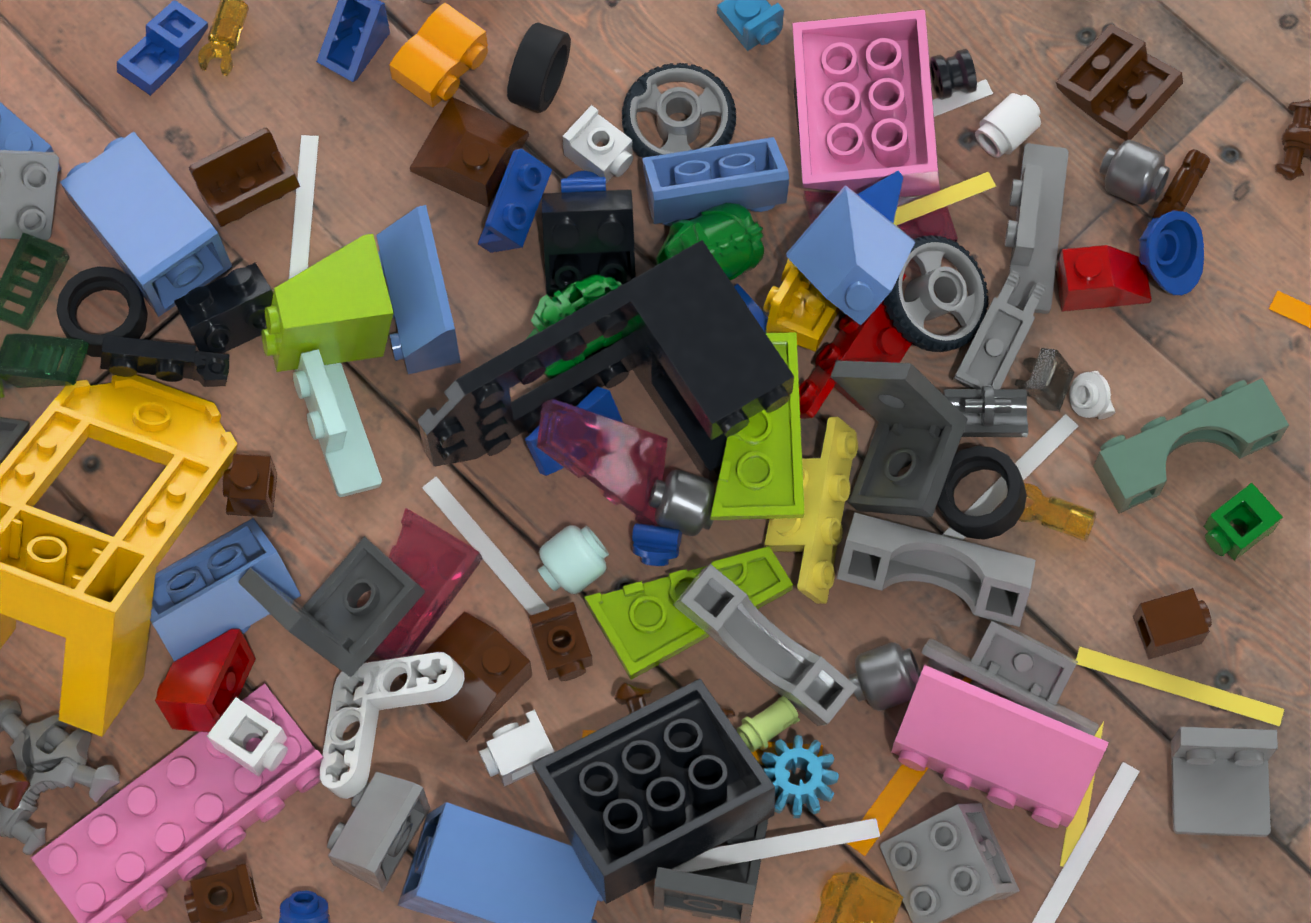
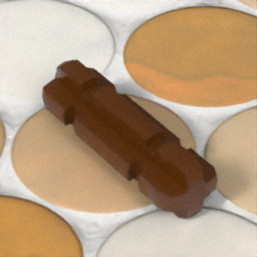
(1183, 183)

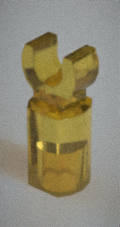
(224, 34)
(1058, 514)

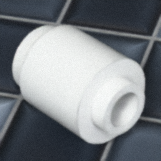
(1008, 125)

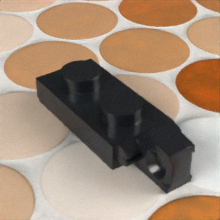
(163, 359)

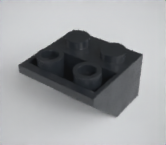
(587, 237)

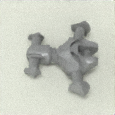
(50, 761)

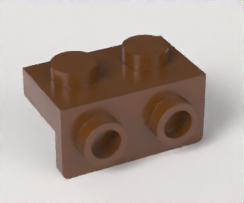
(243, 177)

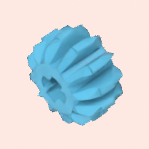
(816, 775)

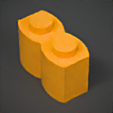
(439, 55)

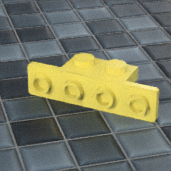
(820, 530)

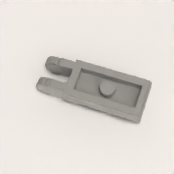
(998, 337)

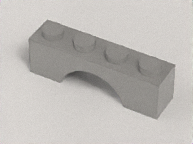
(986, 578)
(748, 635)

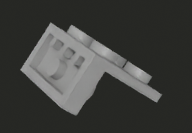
(27, 193)
(1221, 781)
(948, 864)

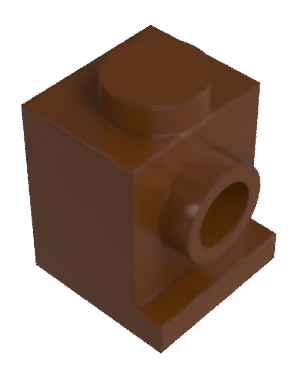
(250, 486)
(554, 624)
(241, 903)

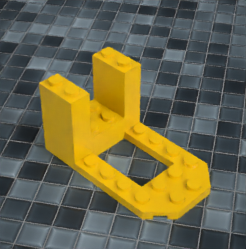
(85, 581)

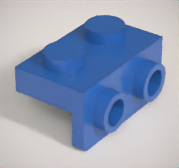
(515, 203)

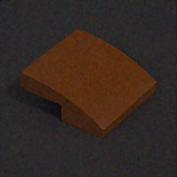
(1119, 82)

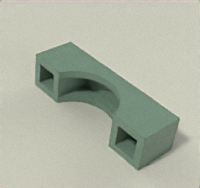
(1239, 420)

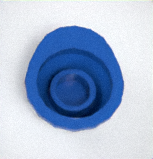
(1173, 251)

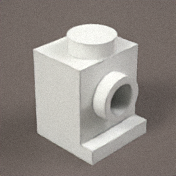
(581, 147)
(239, 726)
(516, 749)

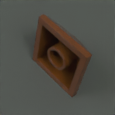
(468, 151)
(491, 674)

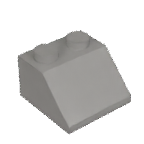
(379, 829)

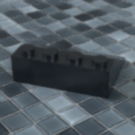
(655, 789)

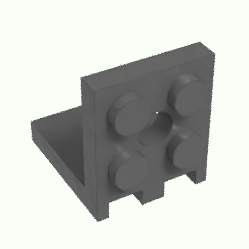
(913, 427)
(331, 618)
(714, 891)

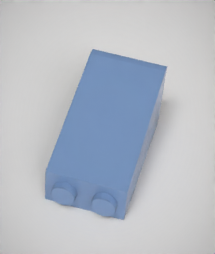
(146, 222)
(494, 873)

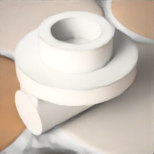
(1091, 396)

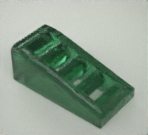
(49, 275)
(34, 360)

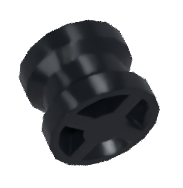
(953, 74)

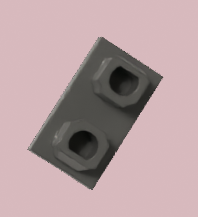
(991, 411)

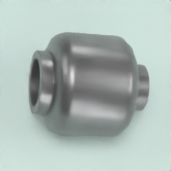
(1134, 172)
(683, 502)
(885, 676)

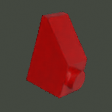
(1100, 278)
(205, 682)

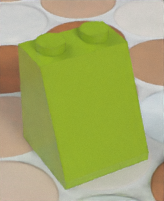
(331, 307)

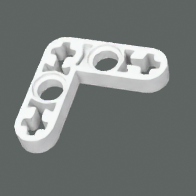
(371, 698)

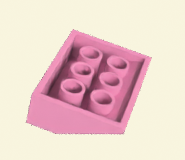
(866, 102)
(997, 748)

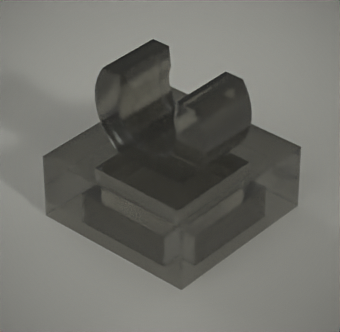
(1048, 380)

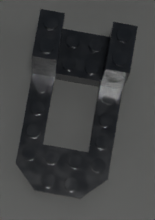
(681, 337)

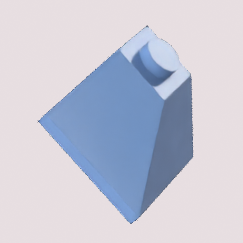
(852, 254)

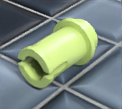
(767, 724)

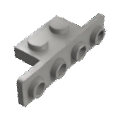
(1037, 222)
(1015, 668)

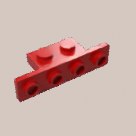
(870, 342)

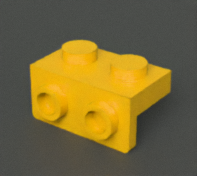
(799, 309)

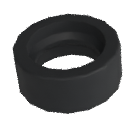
(538, 67)
(93, 281)
(1003, 517)

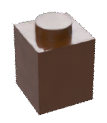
(1172, 623)

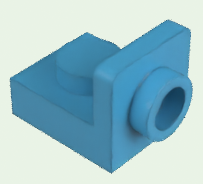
(752, 20)

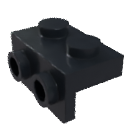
(227, 310)

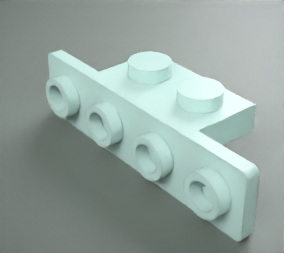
(336, 424)

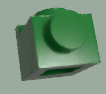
(1251, 513)

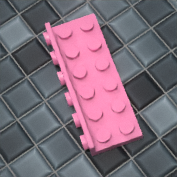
(172, 822)

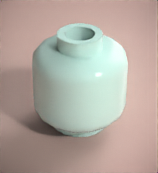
(572, 559)

